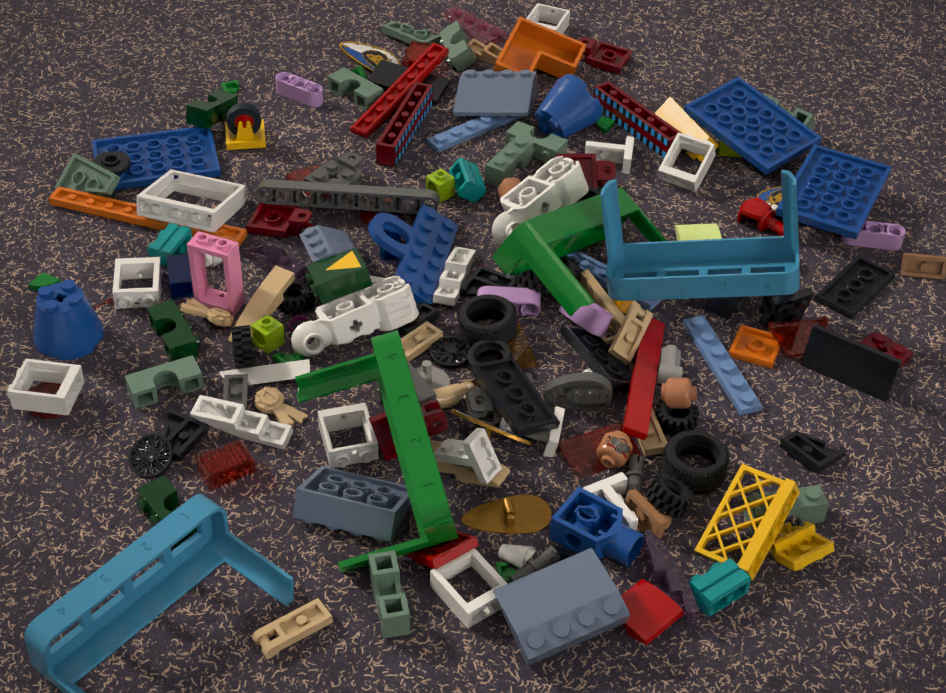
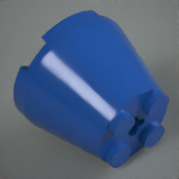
(568, 108)
(65, 322)

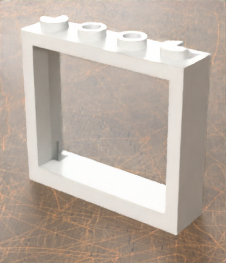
(154, 205)

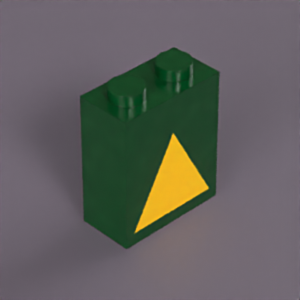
(338, 275)

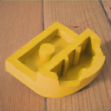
(800, 546)

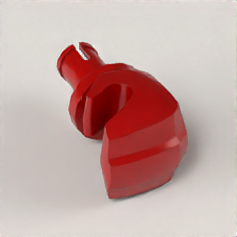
(763, 213)

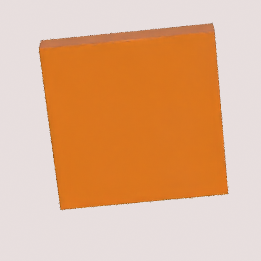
(755, 346)

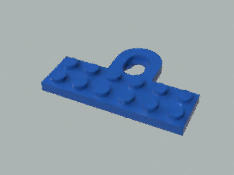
(425, 248)

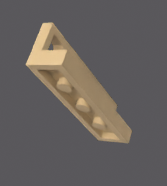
(603, 300)

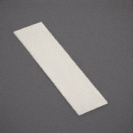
(272, 372)

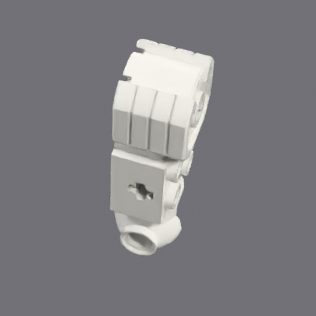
(550, 188)
(379, 307)

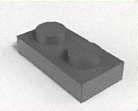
(236, 389)

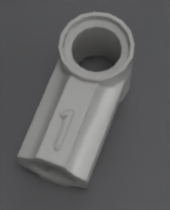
(669, 364)

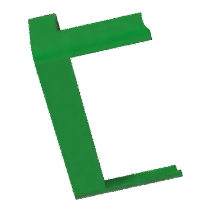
(548, 237)
(409, 434)

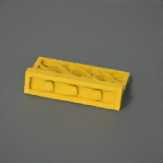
(769, 525)

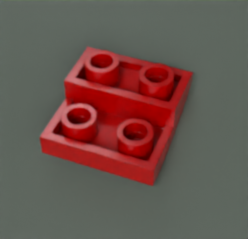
(649, 611)

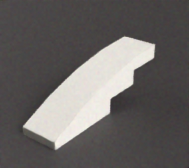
(454, 276)
(235, 420)

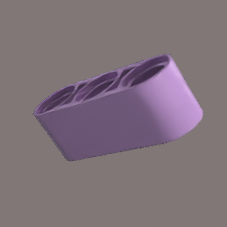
(299, 89)
(878, 236)
(523, 299)
(591, 318)

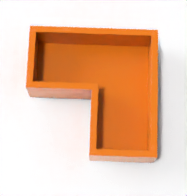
(539, 48)

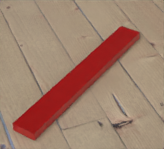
(398, 90)
(643, 381)

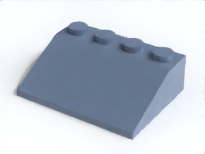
(495, 93)
(352, 503)
(561, 606)

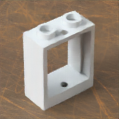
(544, 13)
(682, 178)
(137, 269)
(68, 375)
(355, 416)
(477, 609)

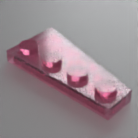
(475, 26)

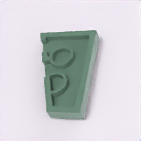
(407, 33)
(87, 177)

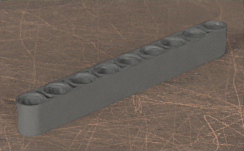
(338, 201)

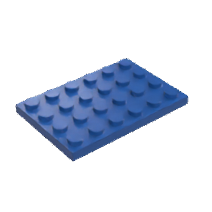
(752, 125)
(158, 152)
(837, 190)

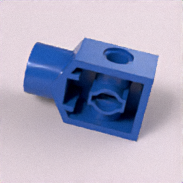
(595, 523)

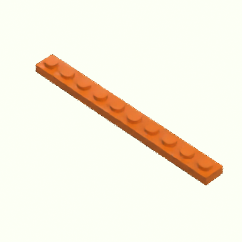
(127, 212)

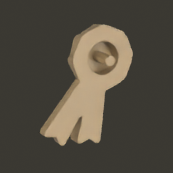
(215, 315)
(272, 402)

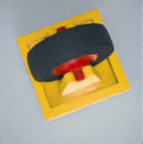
(244, 128)

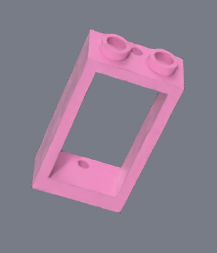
(228, 251)

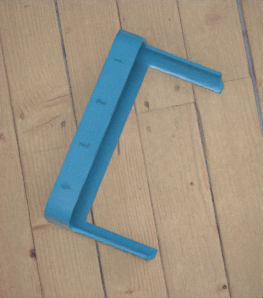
(702, 266)
(148, 595)

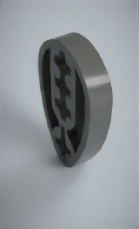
(582, 382)

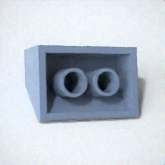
(325, 242)

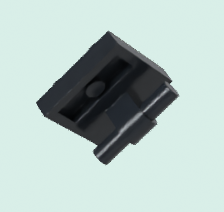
(785, 307)

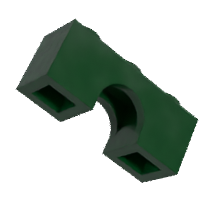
(212, 112)
(178, 340)
(158, 500)

